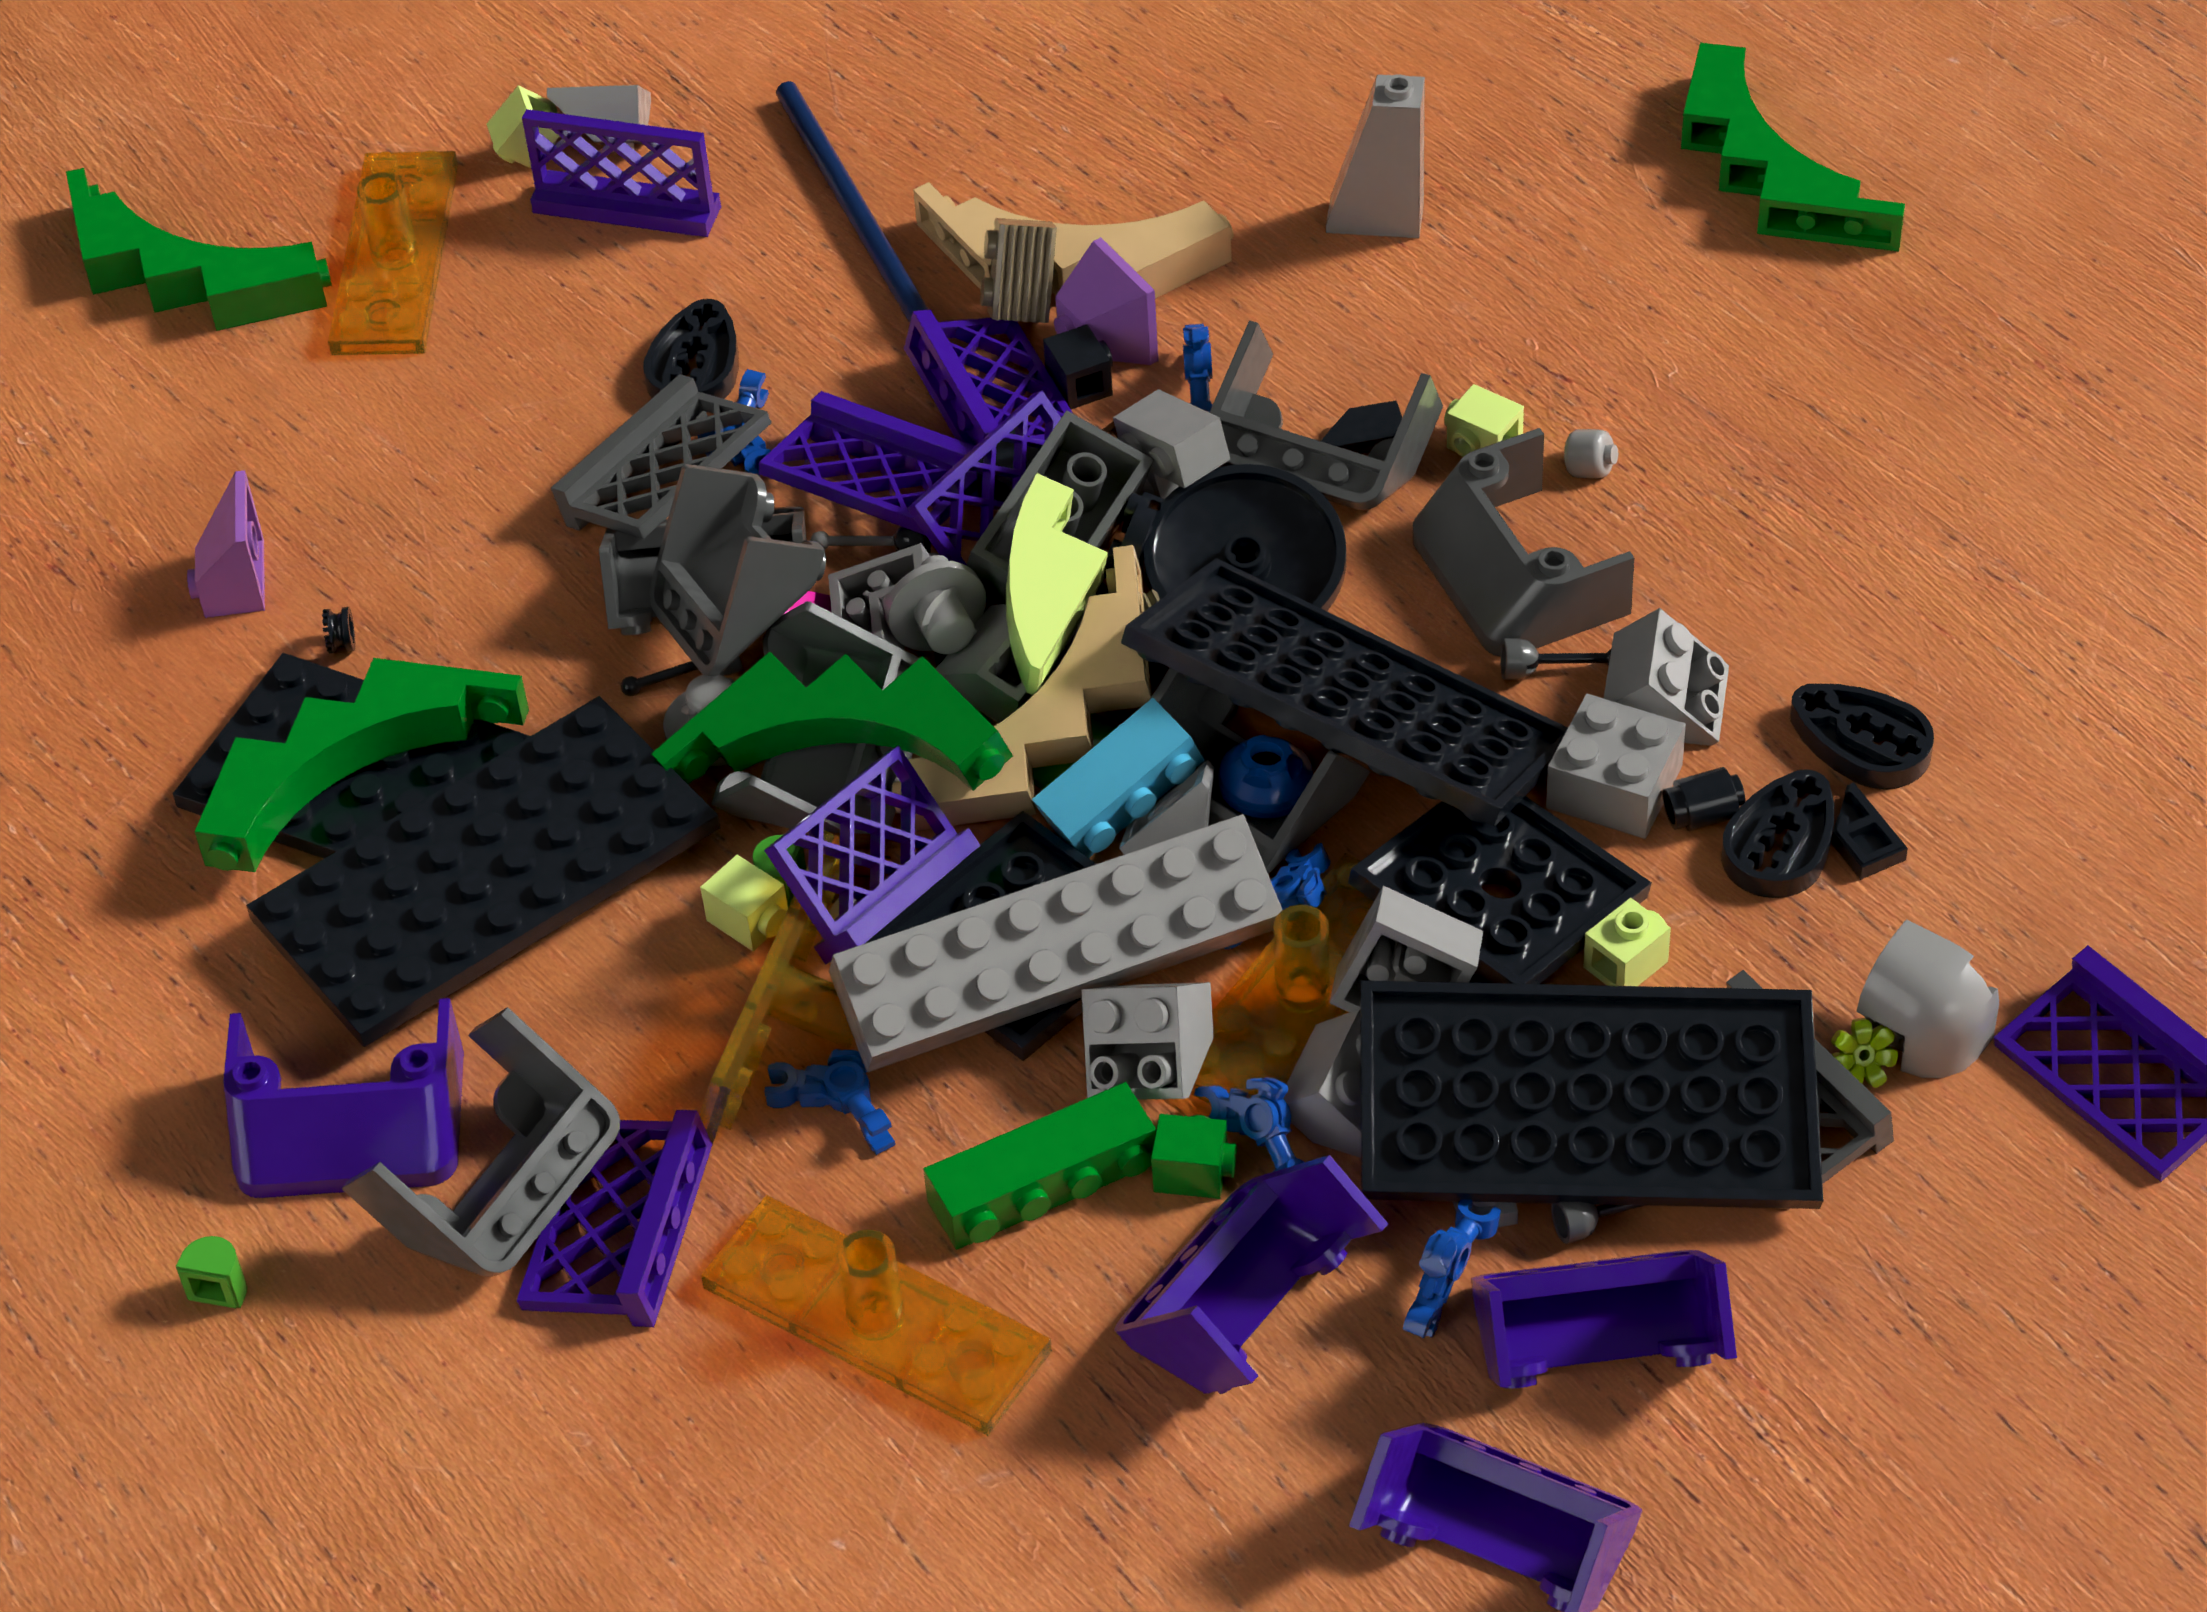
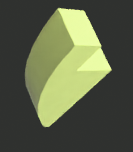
(1047, 581)

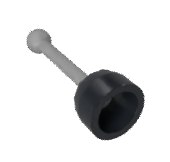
(900, 540)

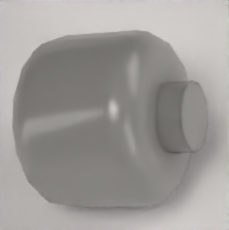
(1589, 453)

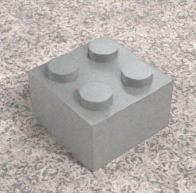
(1615, 765)

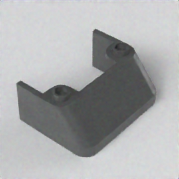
(1345, 477)
(1488, 570)
(558, 1138)

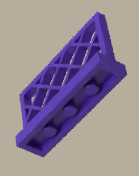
(620, 198)
(960, 392)
(879, 444)
(955, 477)
(887, 894)
(2148, 1023)
(657, 1234)

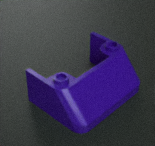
(328, 1134)
(1242, 1268)
(1604, 1312)
(1498, 1508)

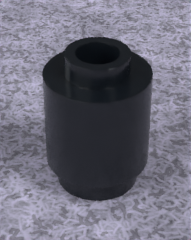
(1703, 799)

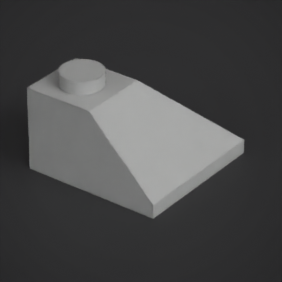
(612, 103)
(1174, 814)

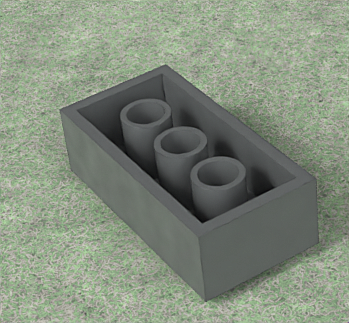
(1084, 459)

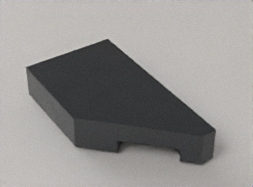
(1365, 427)
(1865, 837)

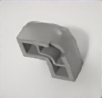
(1930, 1002)

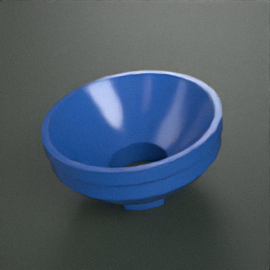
(1259, 788)

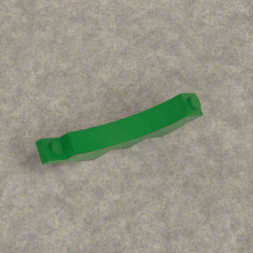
(1795, 192)
(237, 282)
(394, 712)
(775, 714)

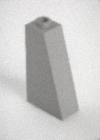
(1384, 167)

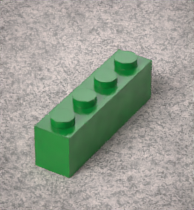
(1040, 1166)

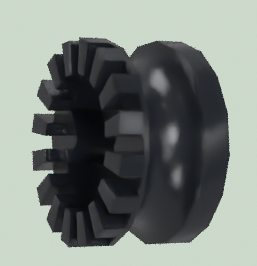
(340, 630)

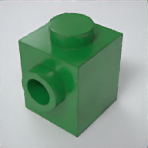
(1192, 1156)

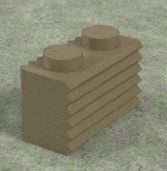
(1020, 270)

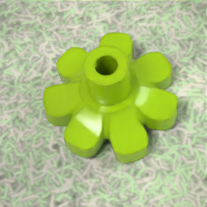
(1865, 1051)

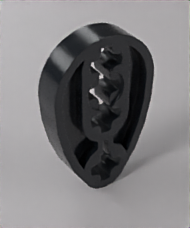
(683, 338)
(1848, 709)
(1803, 846)

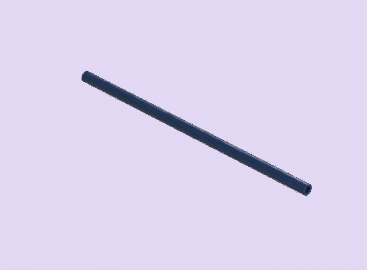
(850, 200)

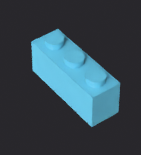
(1119, 779)

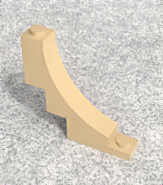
(1160, 249)
(1056, 721)

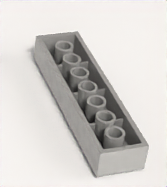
(1053, 941)

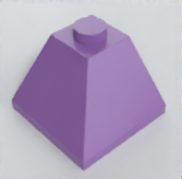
(1112, 303)
(230, 556)

